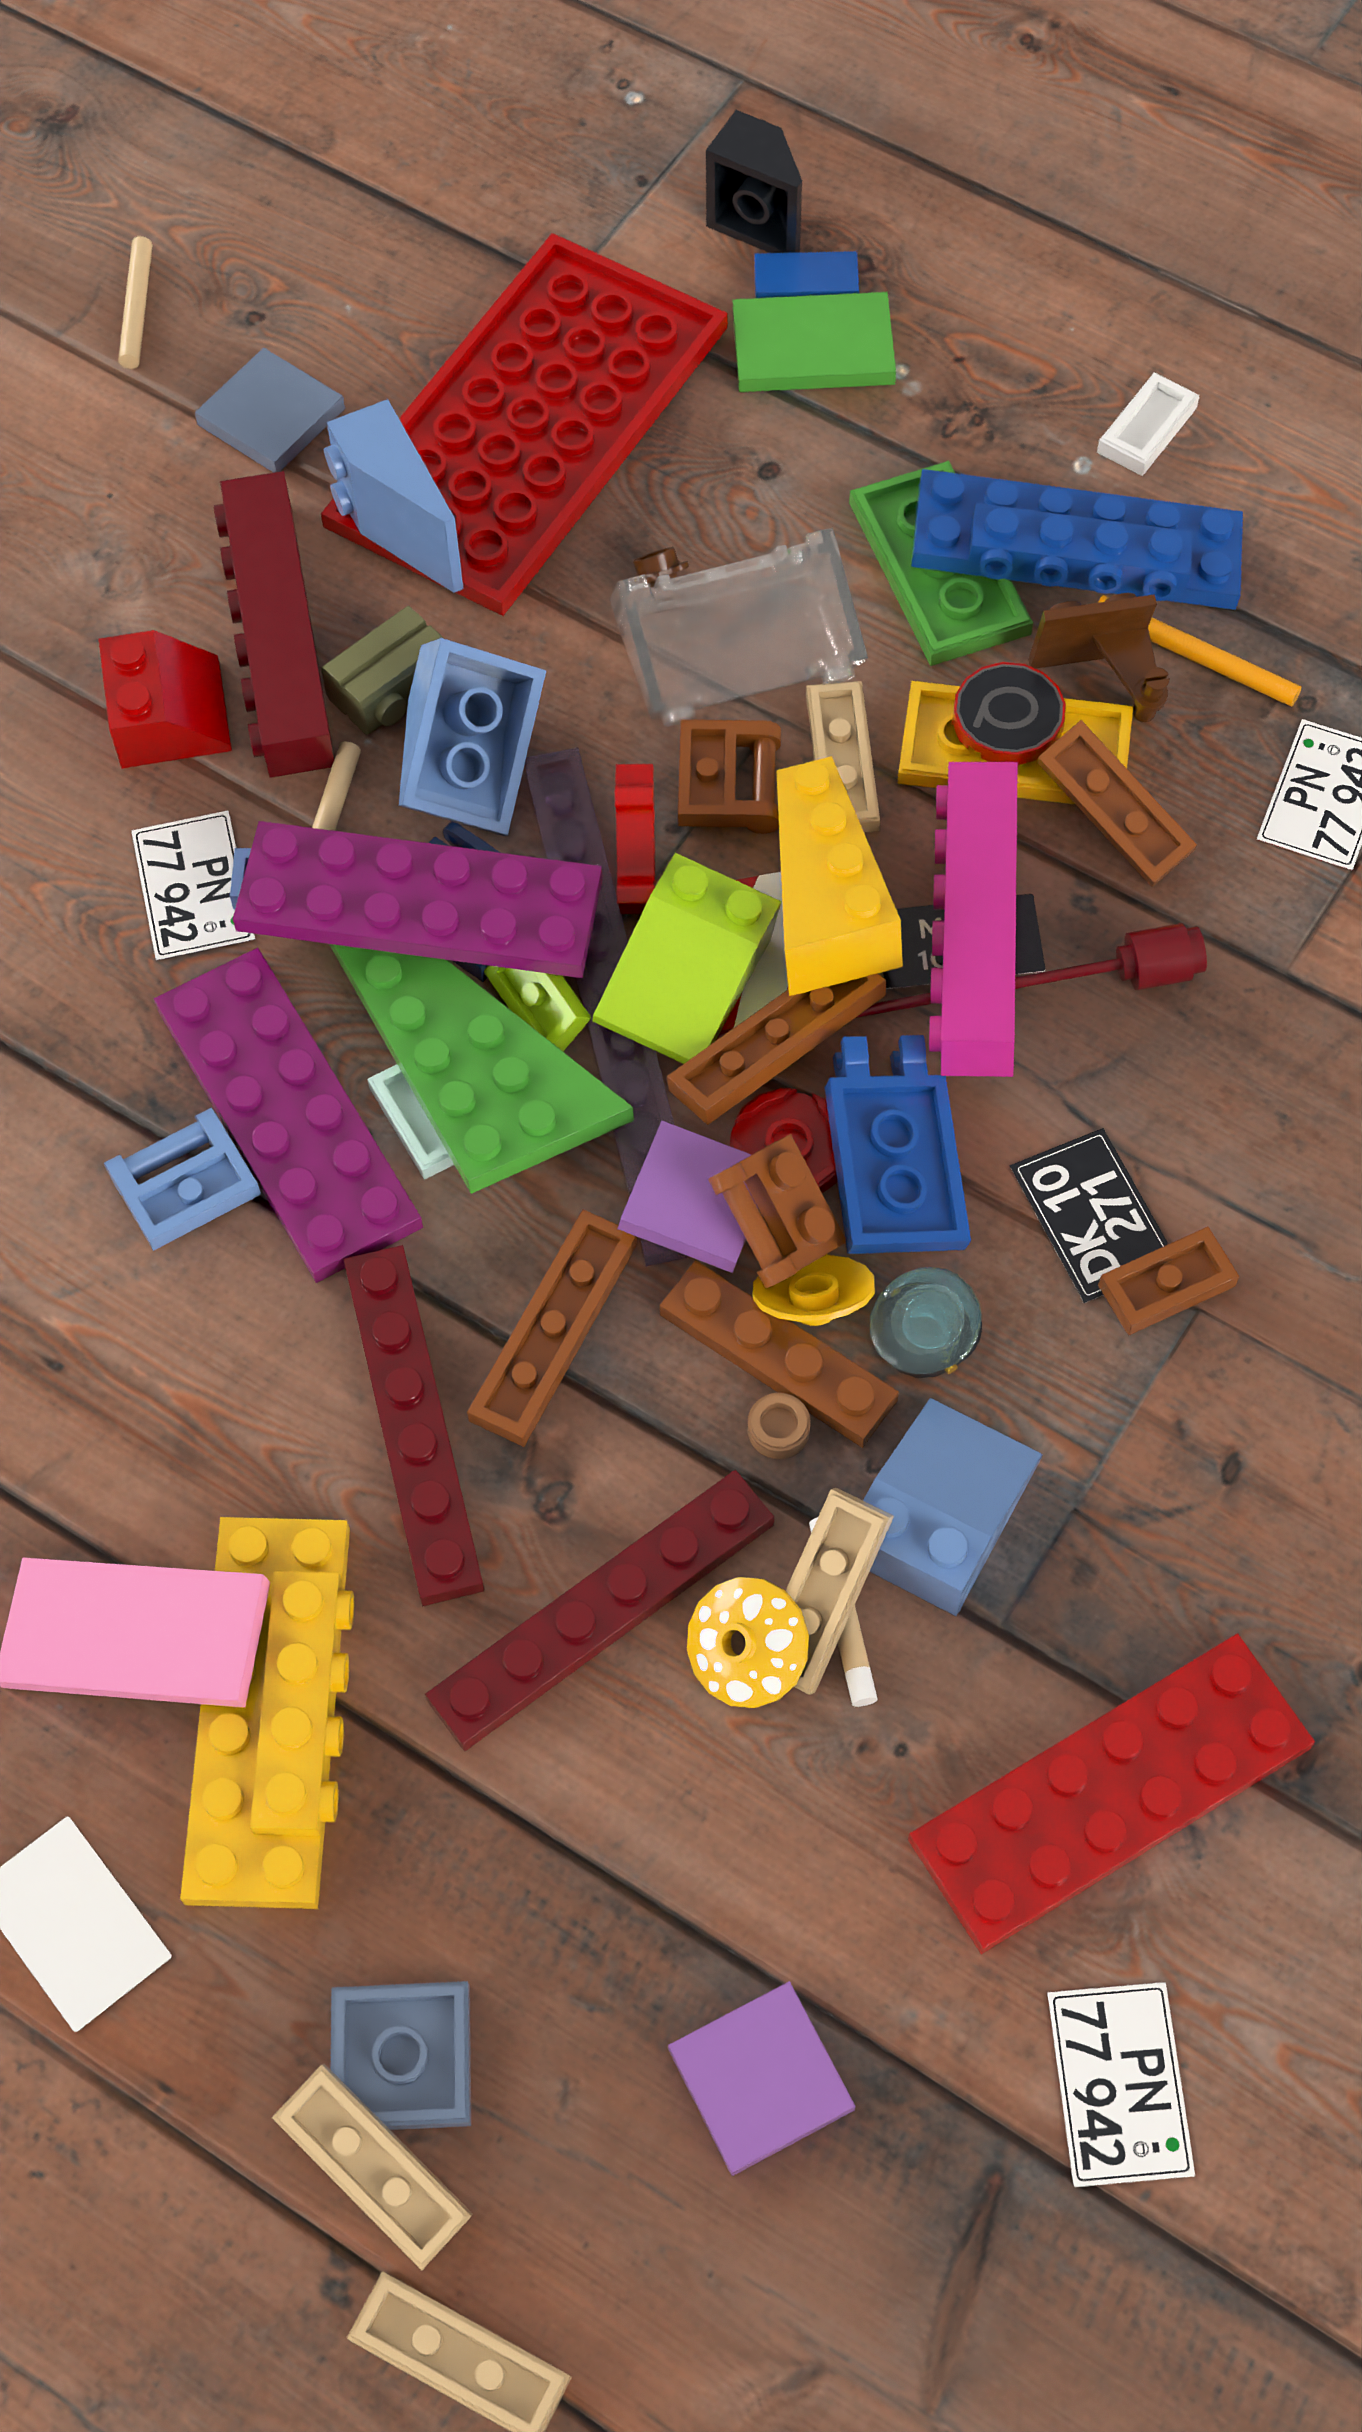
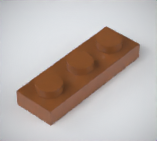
(1116, 803)

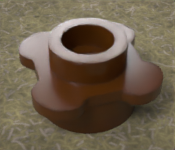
(658, 564)

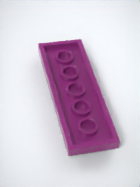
(419, 899)
(288, 1114)

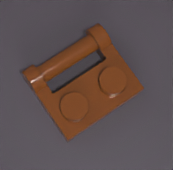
(709, 774)
(788, 1204)

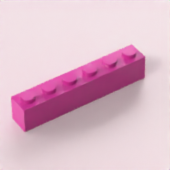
(978, 921)

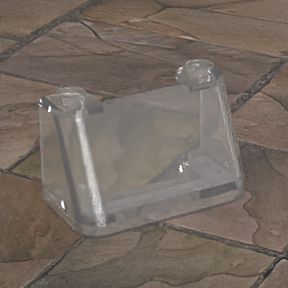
(740, 628)

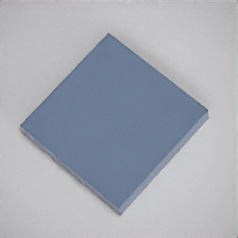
(270, 410)
(405, 2051)

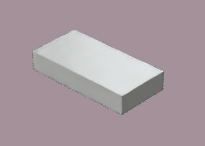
(1148, 424)

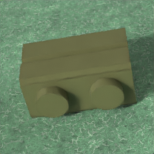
(377, 672)

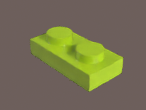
(542, 1002)

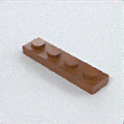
(768, 1044)
(552, 1328)
(779, 1353)

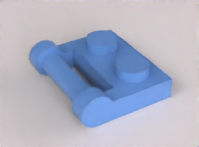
(189, 1191)

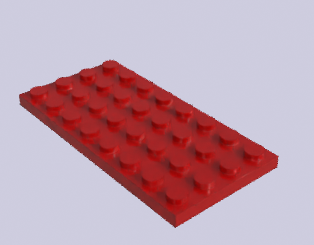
(546, 408)

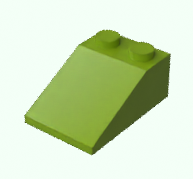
(687, 960)

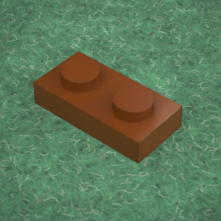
(1168, 1280)

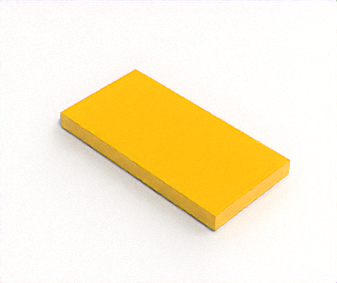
(933, 742)

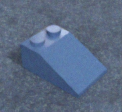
(392, 492)
(468, 734)
(949, 1500)

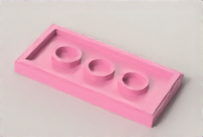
(133, 1631)

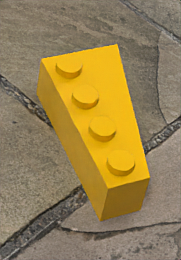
(833, 893)

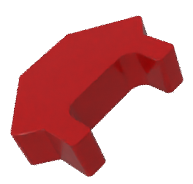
(635, 836)

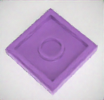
(676, 1203)
(761, 2078)

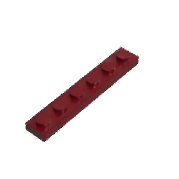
(413, 1426)
(599, 1610)

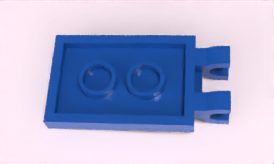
(895, 1153)

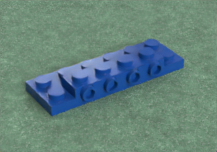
(1078, 539)

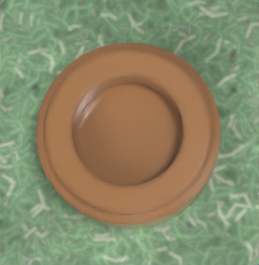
(778, 1425)

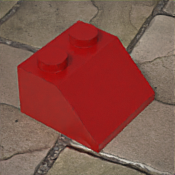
(162, 699)

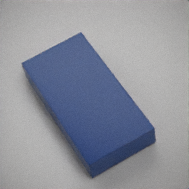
(805, 274)

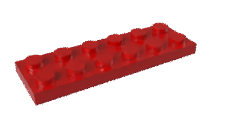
(1109, 1792)

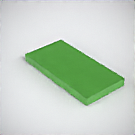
(945, 609)

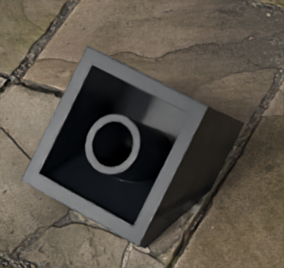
(754, 185)

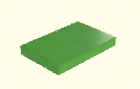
(813, 342)

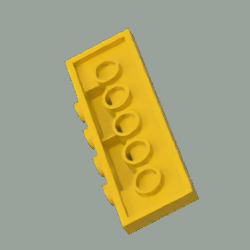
(266, 1766)

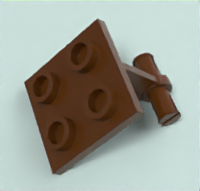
(1111, 632)

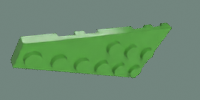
(477, 1068)

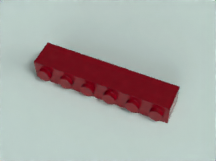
(276, 625)

